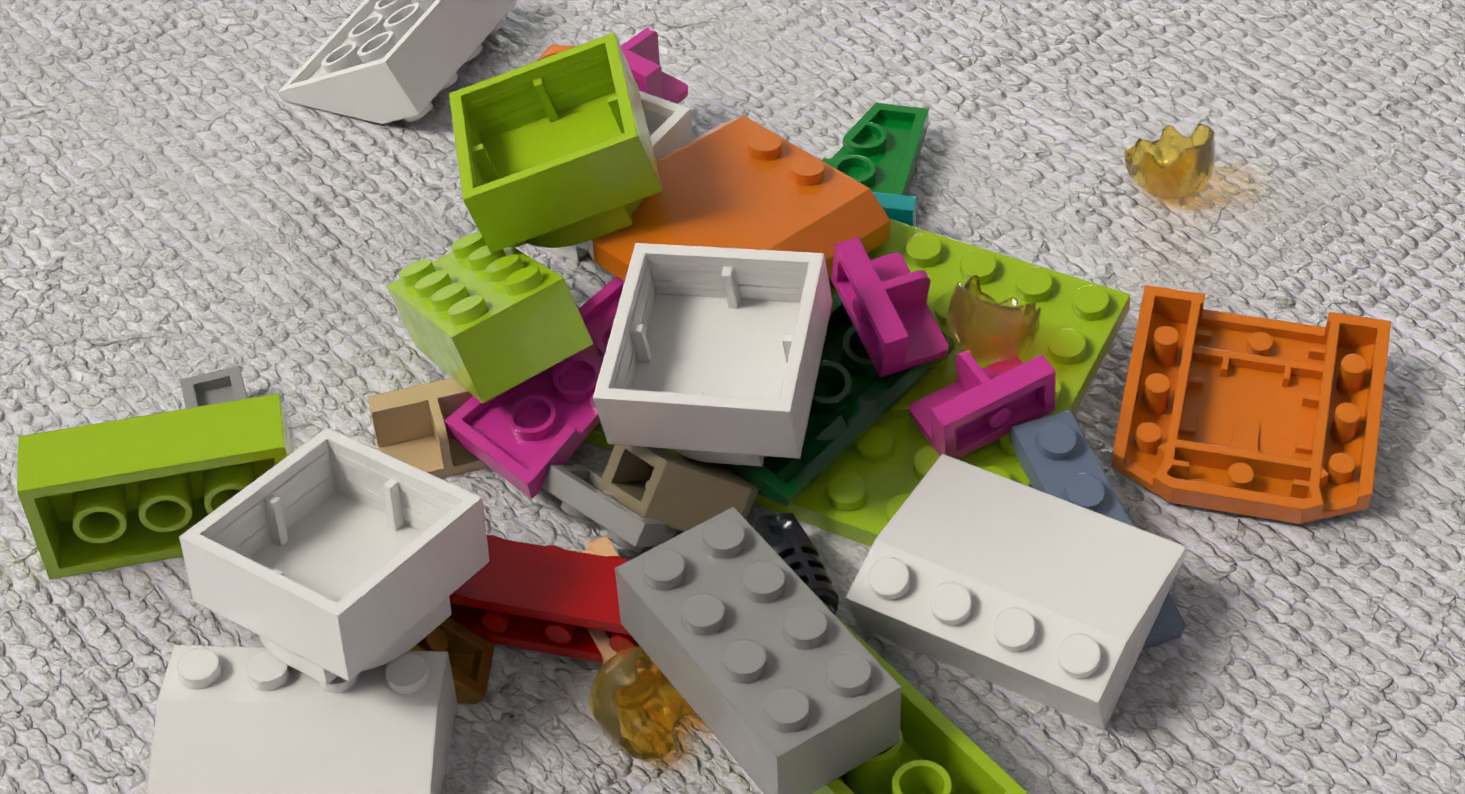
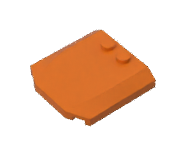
(747, 192)
(1252, 409)

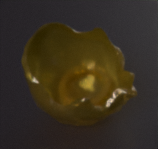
(1174, 163)
(989, 328)
(636, 705)

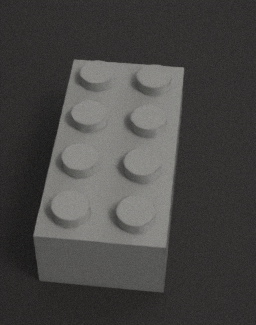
(758, 656)

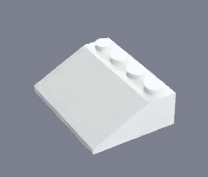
(394, 57)
(1016, 588)
(261, 727)

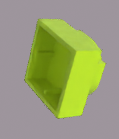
(555, 149)

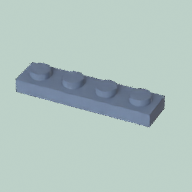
(1064, 466)

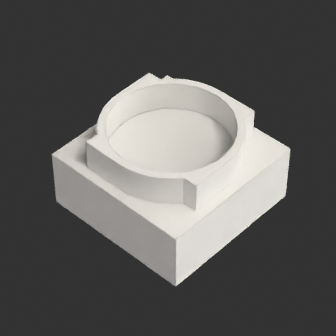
(715, 352)
(337, 556)

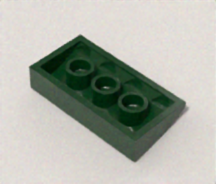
(843, 408)

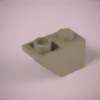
(674, 487)

